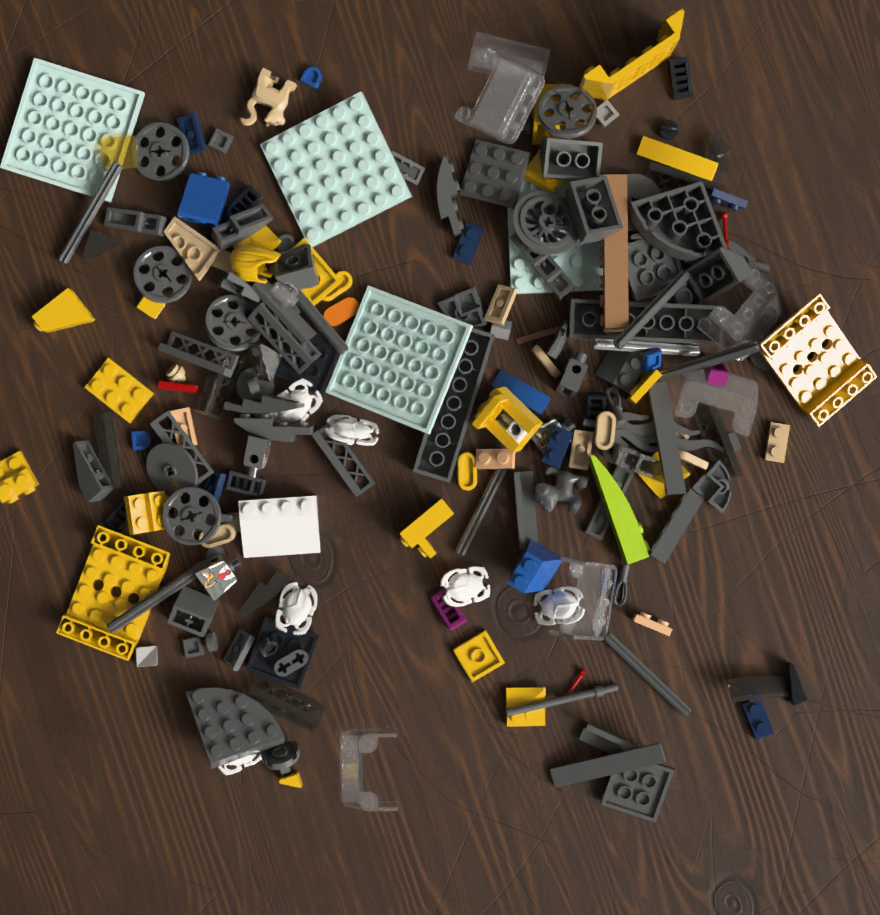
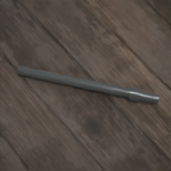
(597, 691)

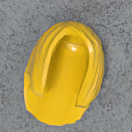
(252, 260)

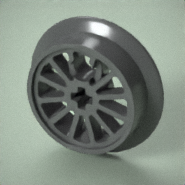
(544, 224)

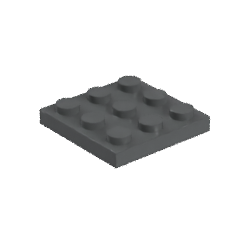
(495, 174)
(649, 270)
(638, 791)

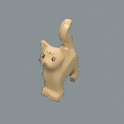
(270, 97)

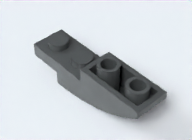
(447, 189)
(266, 427)

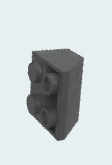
(193, 611)

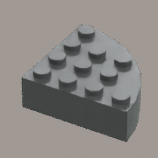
(679, 222)
(231, 725)

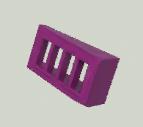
(716, 374)
(457, 623)

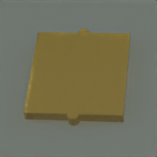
(119, 150)

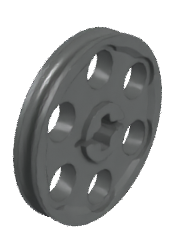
(574, 108)
(166, 158)
(154, 277)
(227, 328)
(184, 511)

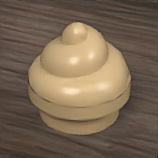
(176, 373)

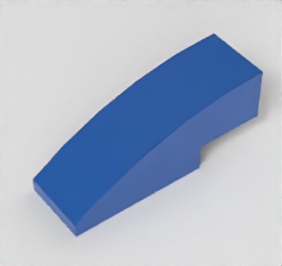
(525, 393)

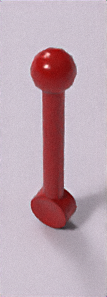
(724, 216)
(581, 674)

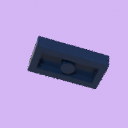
(192, 130)
(733, 203)
(468, 243)
(557, 447)
(214, 485)
(757, 719)

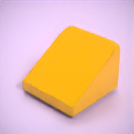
(149, 307)
(291, 780)

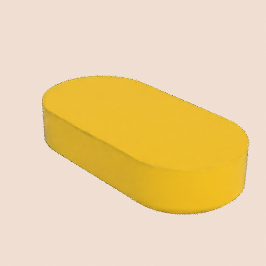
(346, 283)
(467, 471)

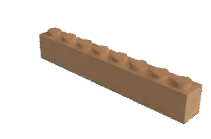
(615, 263)

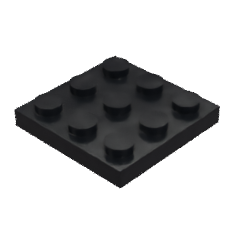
(317, 372)
(287, 643)

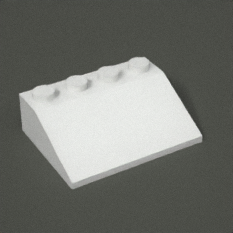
(279, 526)

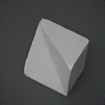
(146, 656)

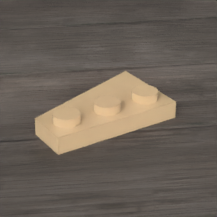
(193, 247)

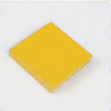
(478, 656)

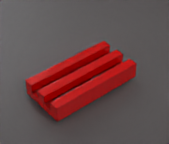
(178, 387)

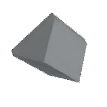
(501, 331)

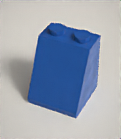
(204, 200)
(534, 568)

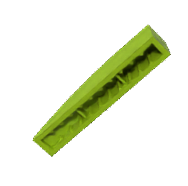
(620, 515)

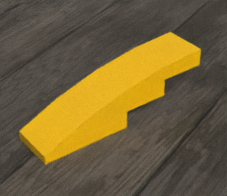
(677, 158)

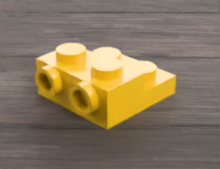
(15, 478)
(145, 512)

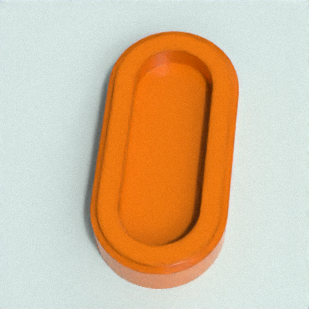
(341, 311)

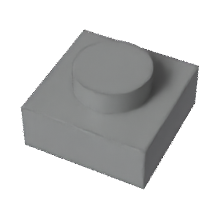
(606, 113)

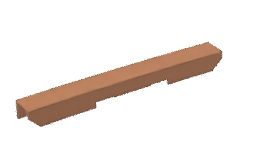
(537, 335)

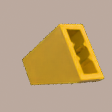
(62, 313)

